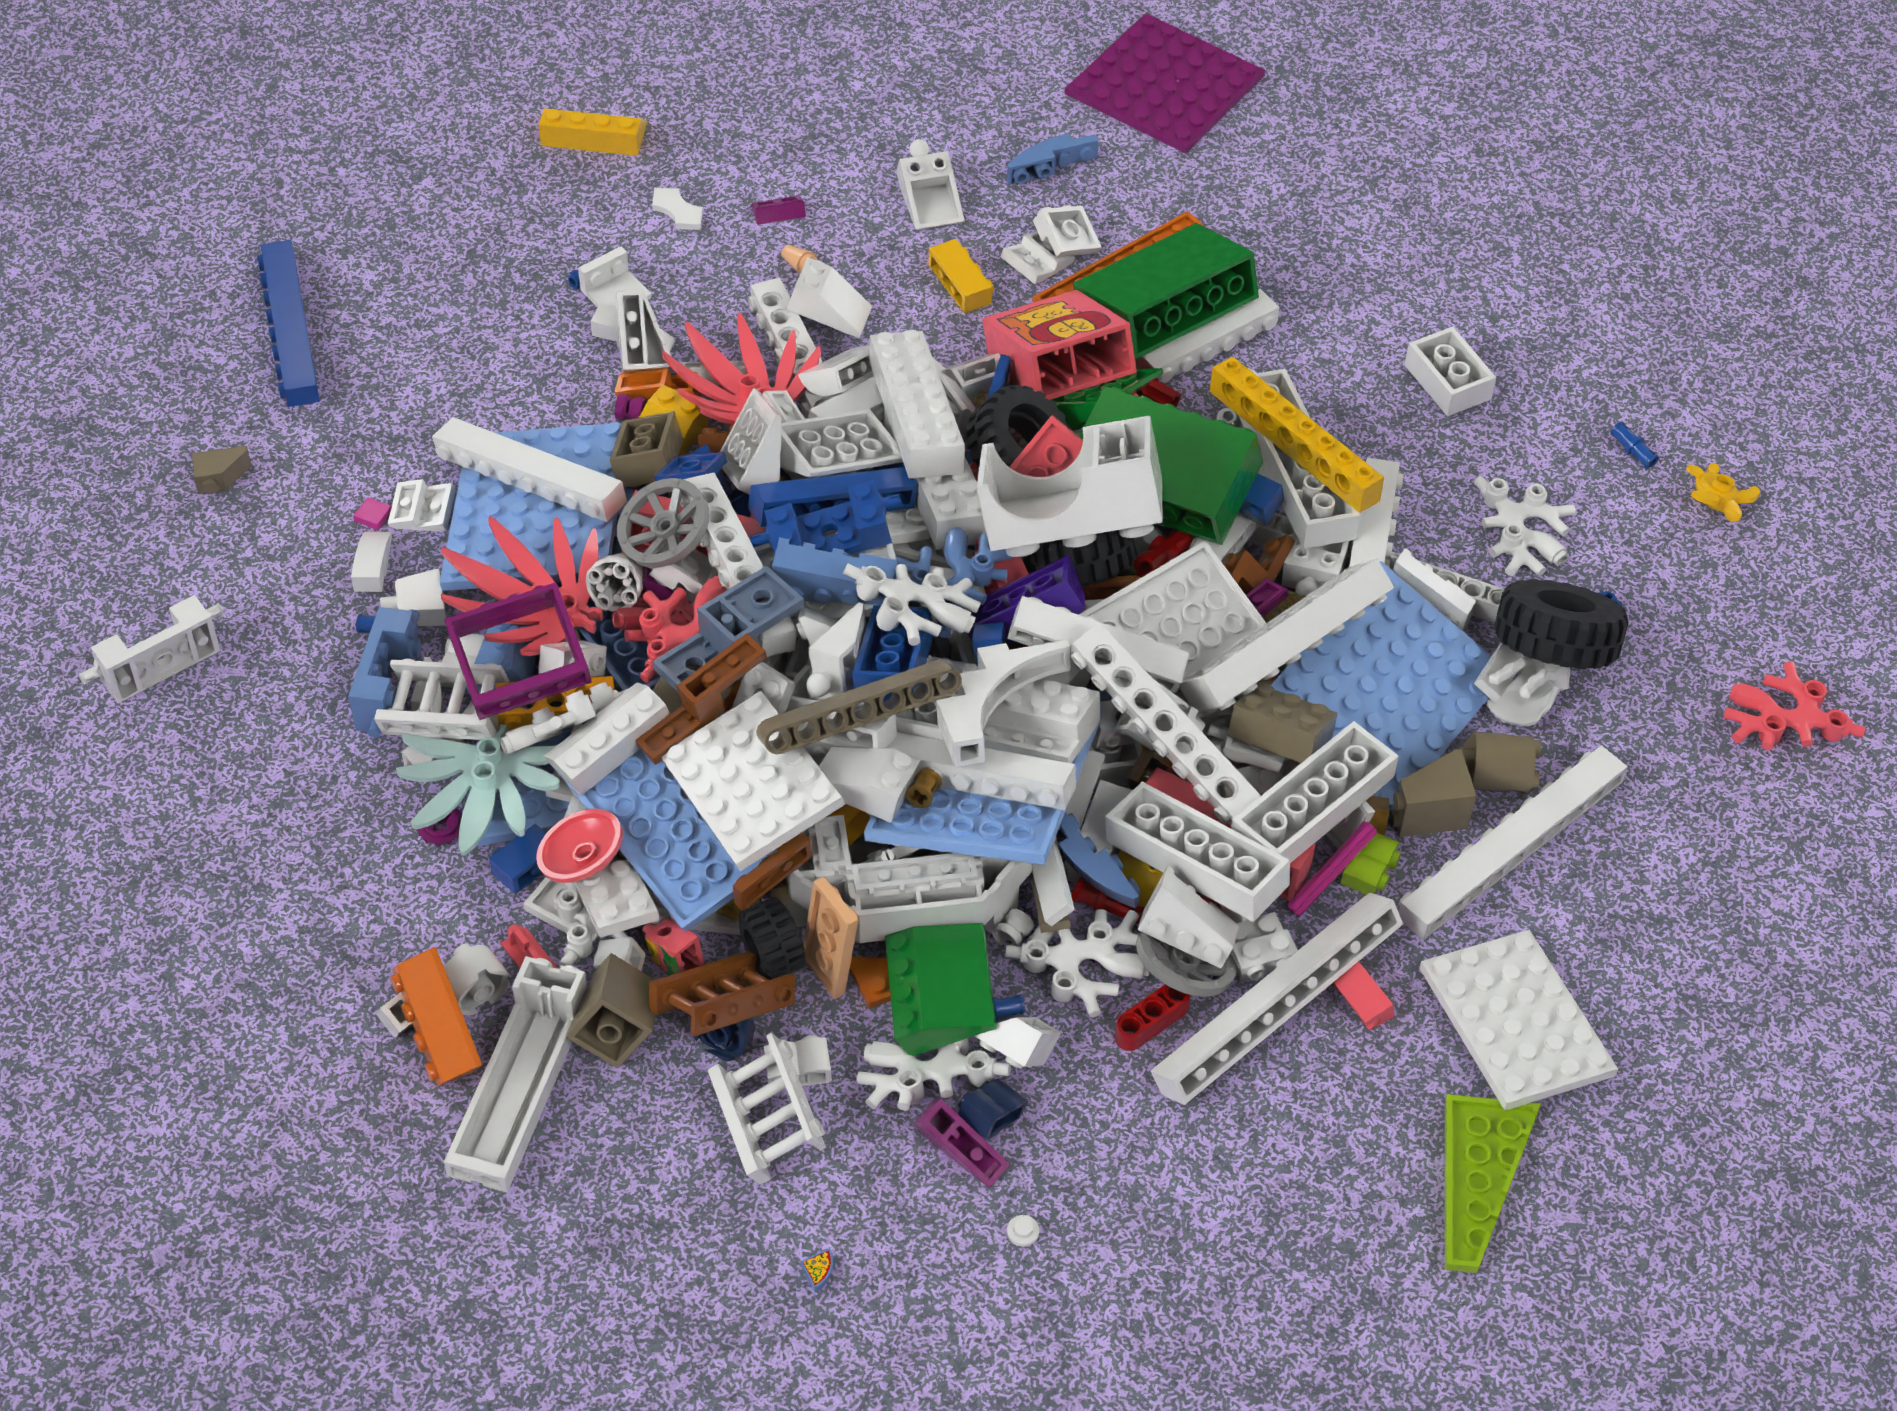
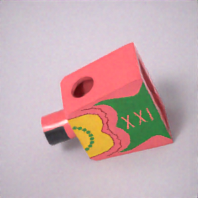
(671, 947)

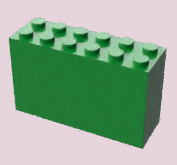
(1175, 285)
(1201, 462)

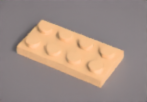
(829, 937)

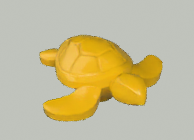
(1720, 492)

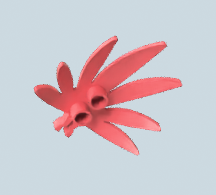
(731, 379)
(502, 586)

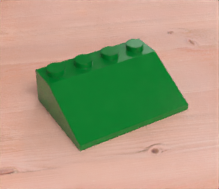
(1079, 404)
(939, 985)

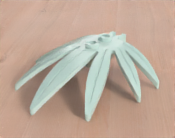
(483, 771)

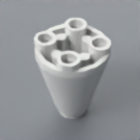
(615, 582)

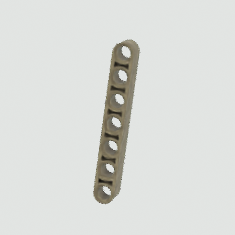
(846, 702)

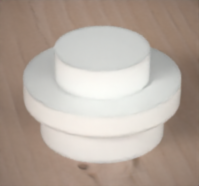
(1023, 1230)

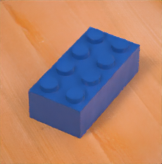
(889, 651)

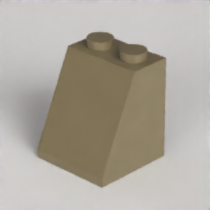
(1434, 798)
(613, 1012)

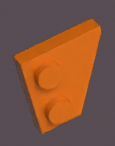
(872, 979)

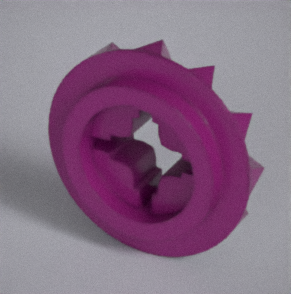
(443, 835)

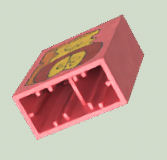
(1062, 344)

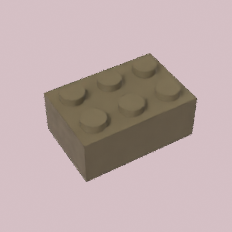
(645, 448)
(1281, 723)

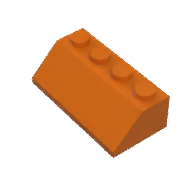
(436, 1017)

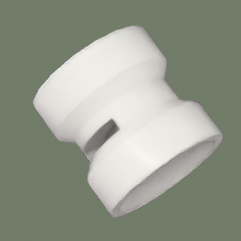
(1015, 927)

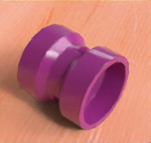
(629, 407)

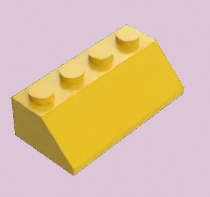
(591, 131)

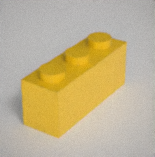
(960, 275)

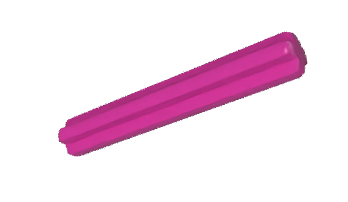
(1332, 868)

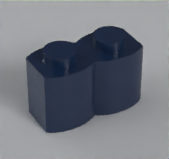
(991, 1108)

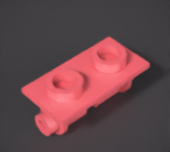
(523, 944)

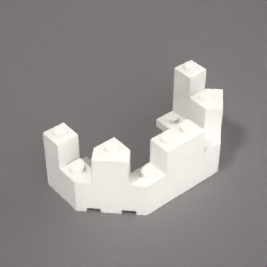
(908, 890)

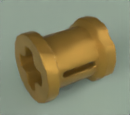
(921, 792)

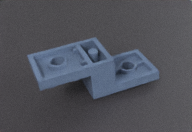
(728, 619)

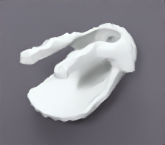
(1530, 692)

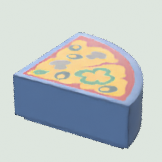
(818, 1269)

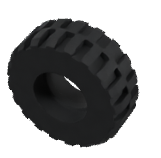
(1561, 624)

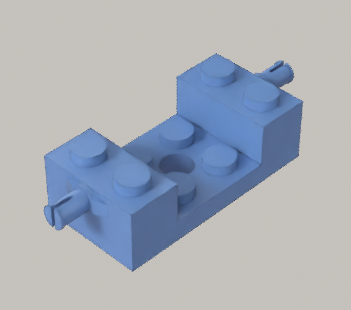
(390, 638)

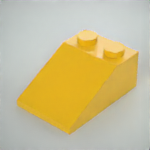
(687, 414)

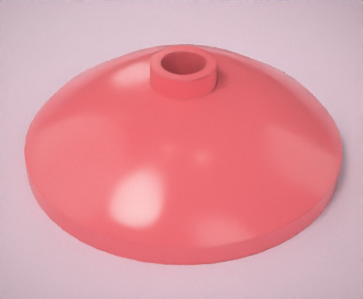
(579, 846)

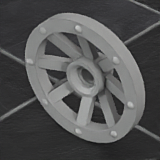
(665, 525)
(1178, 966)

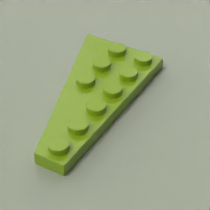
(1480, 1164)

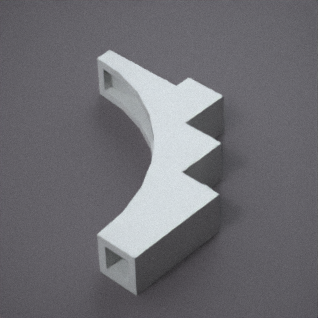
(982, 690)

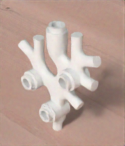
(1517, 537)
(929, 594)
(548, 725)
(581, 936)
(1071, 952)
(912, 1072)

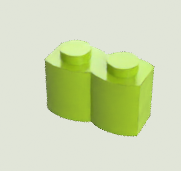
(1370, 867)

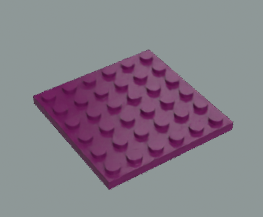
(1165, 82)

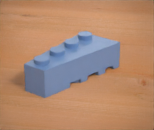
(819, 573)
(506, 654)

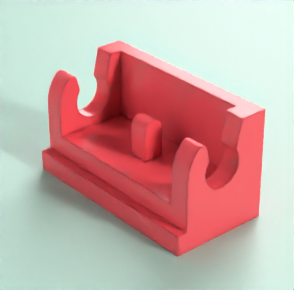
(1365, 996)

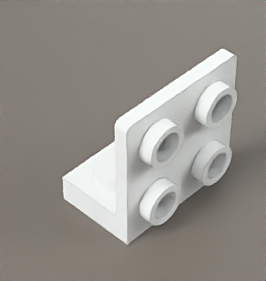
(606, 276)

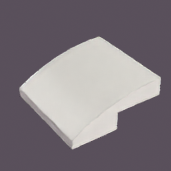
(1035, 258)
(422, 506)

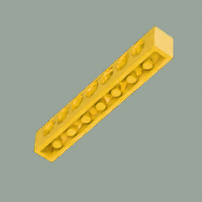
(1296, 434)

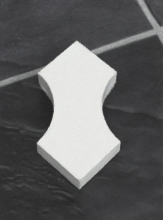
(671, 203)

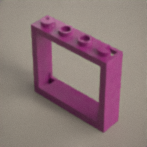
(531, 688)

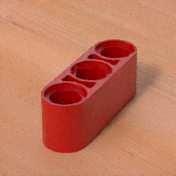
(1146, 1027)

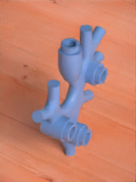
(978, 569)

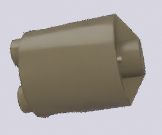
(1502, 761)

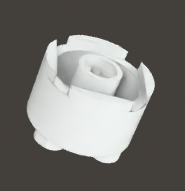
(476, 977)

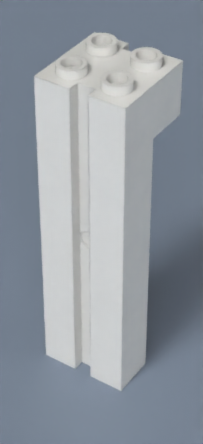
(517, 1076)

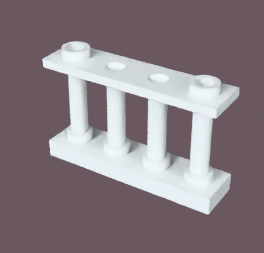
(434, 724)
(736, 1109)

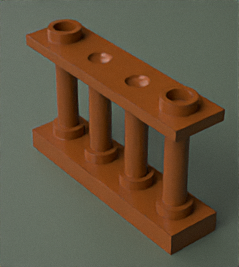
(717, 978)

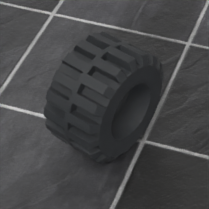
(773, 937)

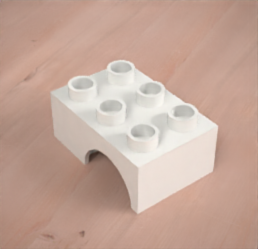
(1105, 489)

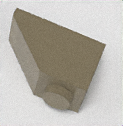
(219, 468)

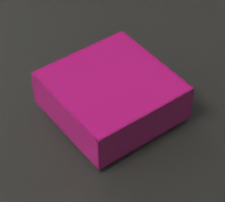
(372, 513)

